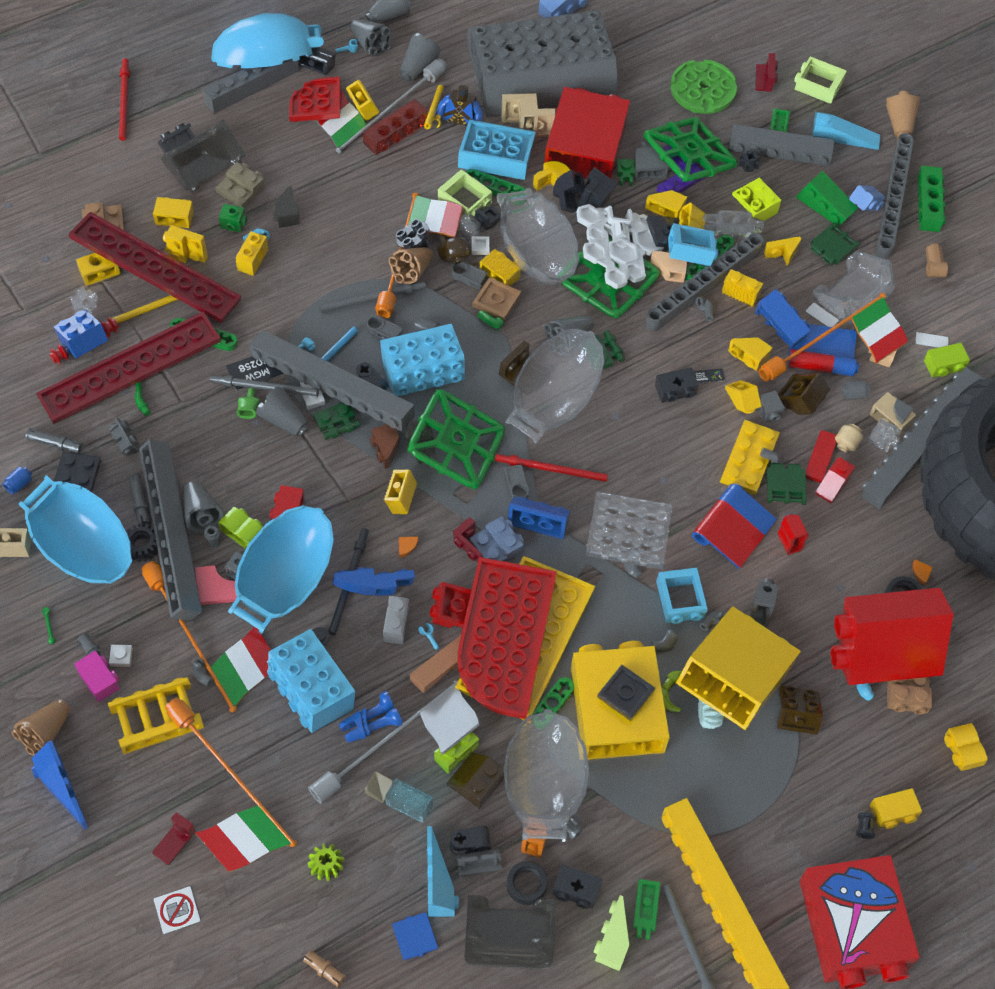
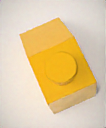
(666, 203)
(744, 396)

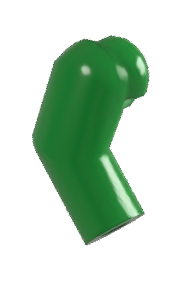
(489, 320)

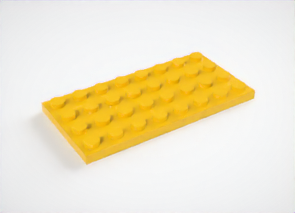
(565, 611)

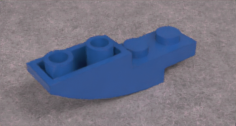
(366, 583)

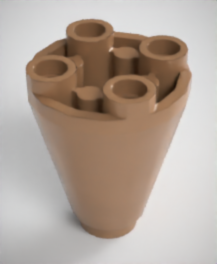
(903, 112)
(410, 264)
(41, 726)

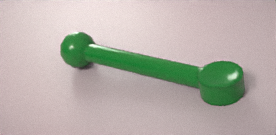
(45, 611)

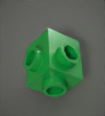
(232, 218)

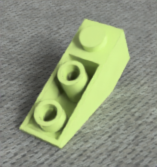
(615, 943)

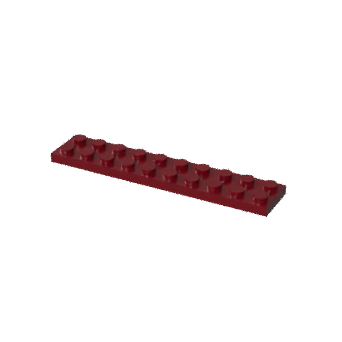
(155, 267)
(128, 367)

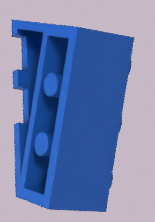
(783, 318)

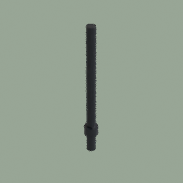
(359, 548)

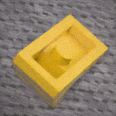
(784, 247)

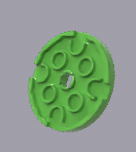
(687, 84)

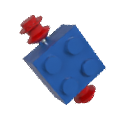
(80, 335)

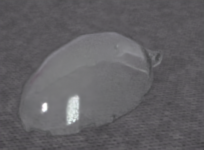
(538, 236)
(556, 382)
(546, 774)

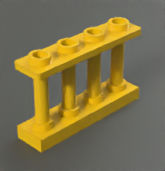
(150, 734)

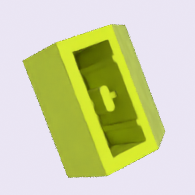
(758, 199)

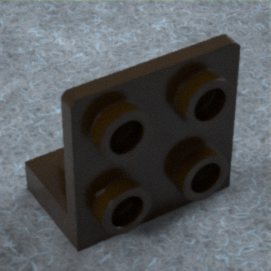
(513, 363)
(799, 710)

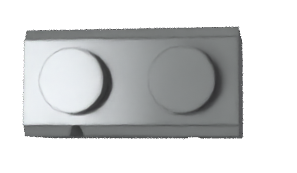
(396, 620)

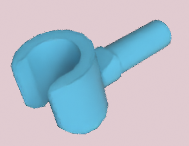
(352, 47)
(307, 343)
(429, 635)

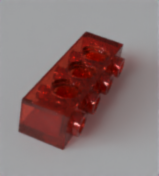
(395, 127)

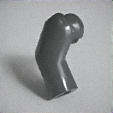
(705, 306)

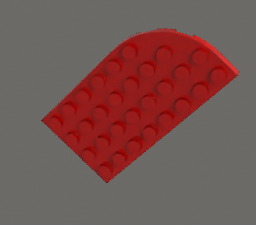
(504, 634)

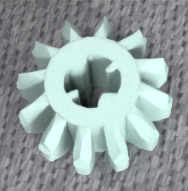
(708, 716)

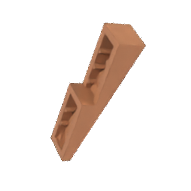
(436, 667)

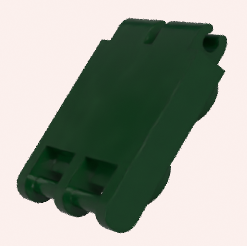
(833, 245)
(786, 483)

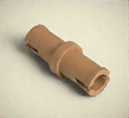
(324, 968)

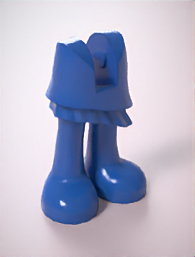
(361, 719)

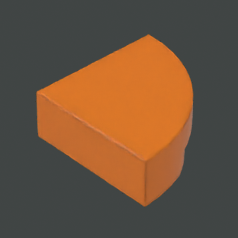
(407, 545)
(921, 571)

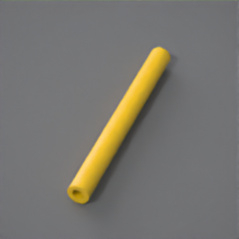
(433, 108)
(143, 309)

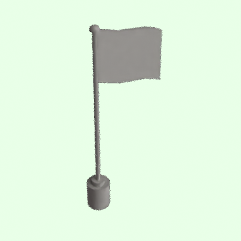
(445, 718)

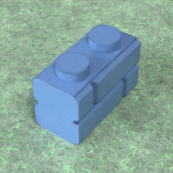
(867, 198)

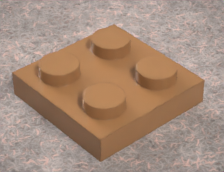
(496, 298)

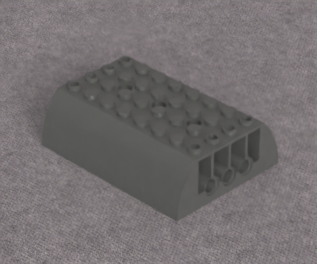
(542, 69)

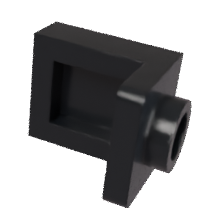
(487, 217)

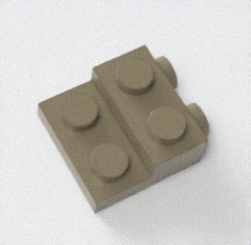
(240, 184)

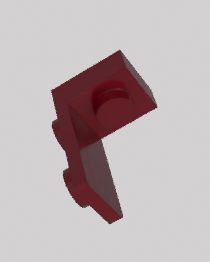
(465, 531)
(175, 839)

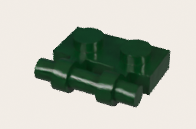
(617, 352)
(334, 416)

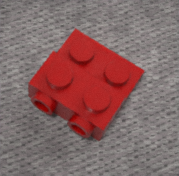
(449, 605)

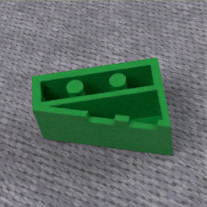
(827, 199)

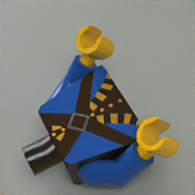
(459, 107)

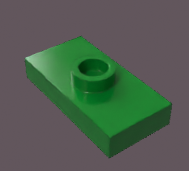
(779, 120)

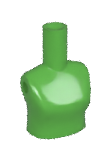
(248, 405)

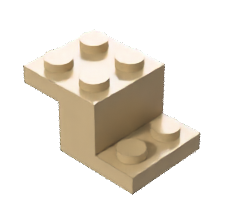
(524, 110)

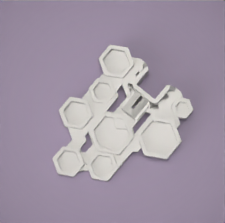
(620, 250)

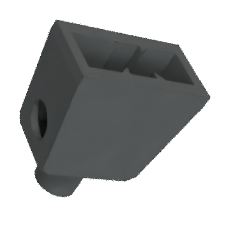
(648, 163)
(764, 596)

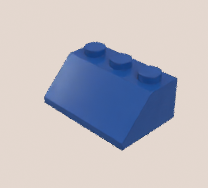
(538, 517)

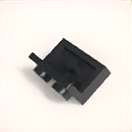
(177, 138)

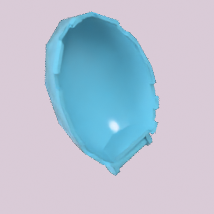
(265, 41)
(78, 532)
(283, 565)

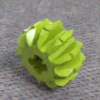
(322, 856)

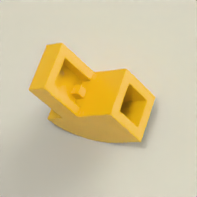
(551, 172)

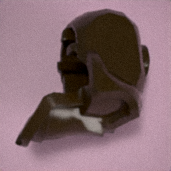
(454, 249)

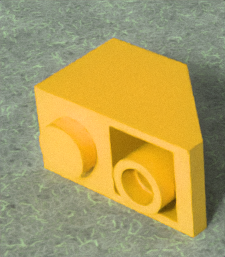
(751, 351)

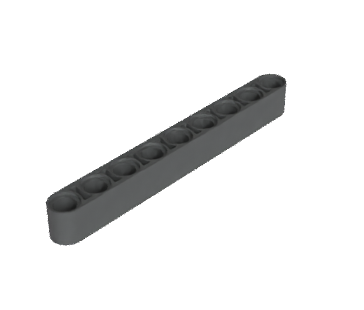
(894, 196)
(703, 282)

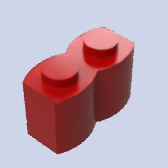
(792, 534)

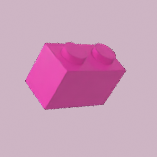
(97, 676)

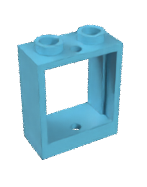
(690, 252)
(680, 578)

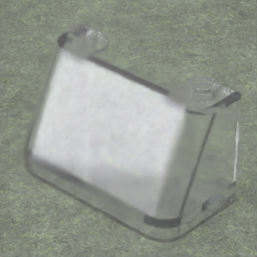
(859, 286)

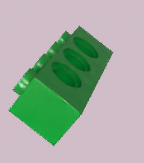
(930, 198)

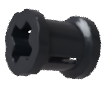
(866, 825)

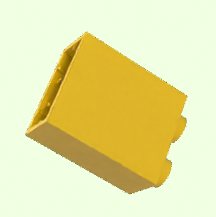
(738, 667)
(600, 726)

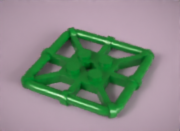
(690, 148)
(596, 278)
(445, 439)

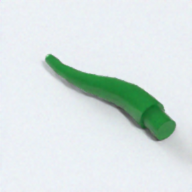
(141, 404)

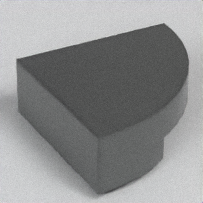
(901, 410)

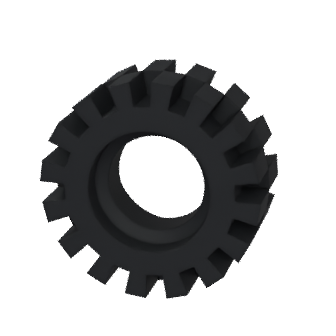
(147, 551)

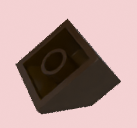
(804, 393)
(477, 778)

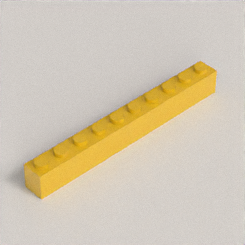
(723, 897)

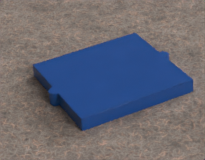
(414, 936)

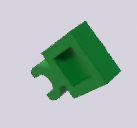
(625, 170)

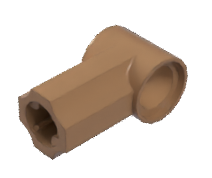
(935, 262)

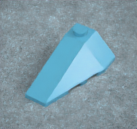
(843, 131)
(440, 887)

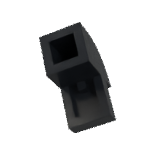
(566, 187)

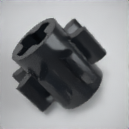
(749, 161)

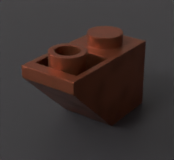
(386, 443)

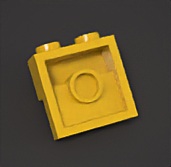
(185, 244)

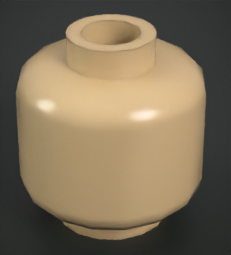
(849, 437)

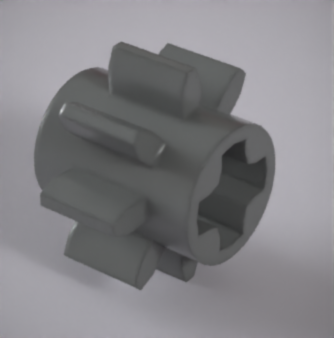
(574, 828)

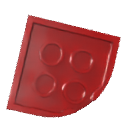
(316, 100)

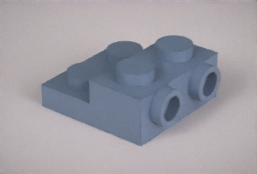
(498, 541)

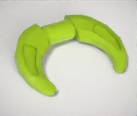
(671, 678)

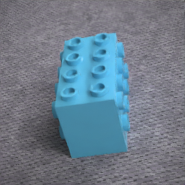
(422, 360)
(310, 681)

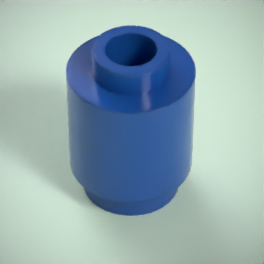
(17, 480)

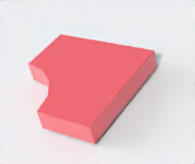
(212, 587)

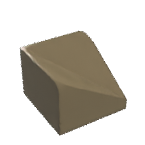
(378, 786)

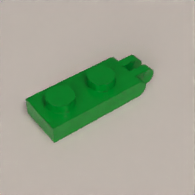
(646, 907)

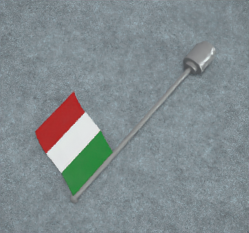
(351, 124)

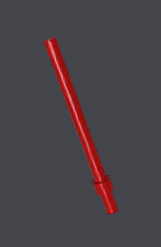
(124, 74)
(513, 460)

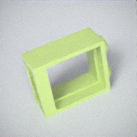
(823, 70)
(460, 180)

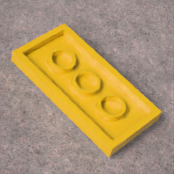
(745, 463)

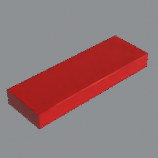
(820, 456)

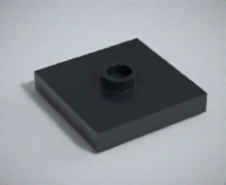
(660, 229)
(626, 692)

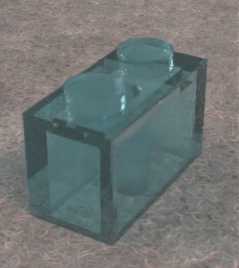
(409, 800)

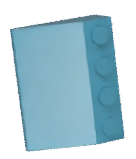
(496, 149)

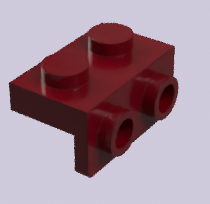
(766, 74)

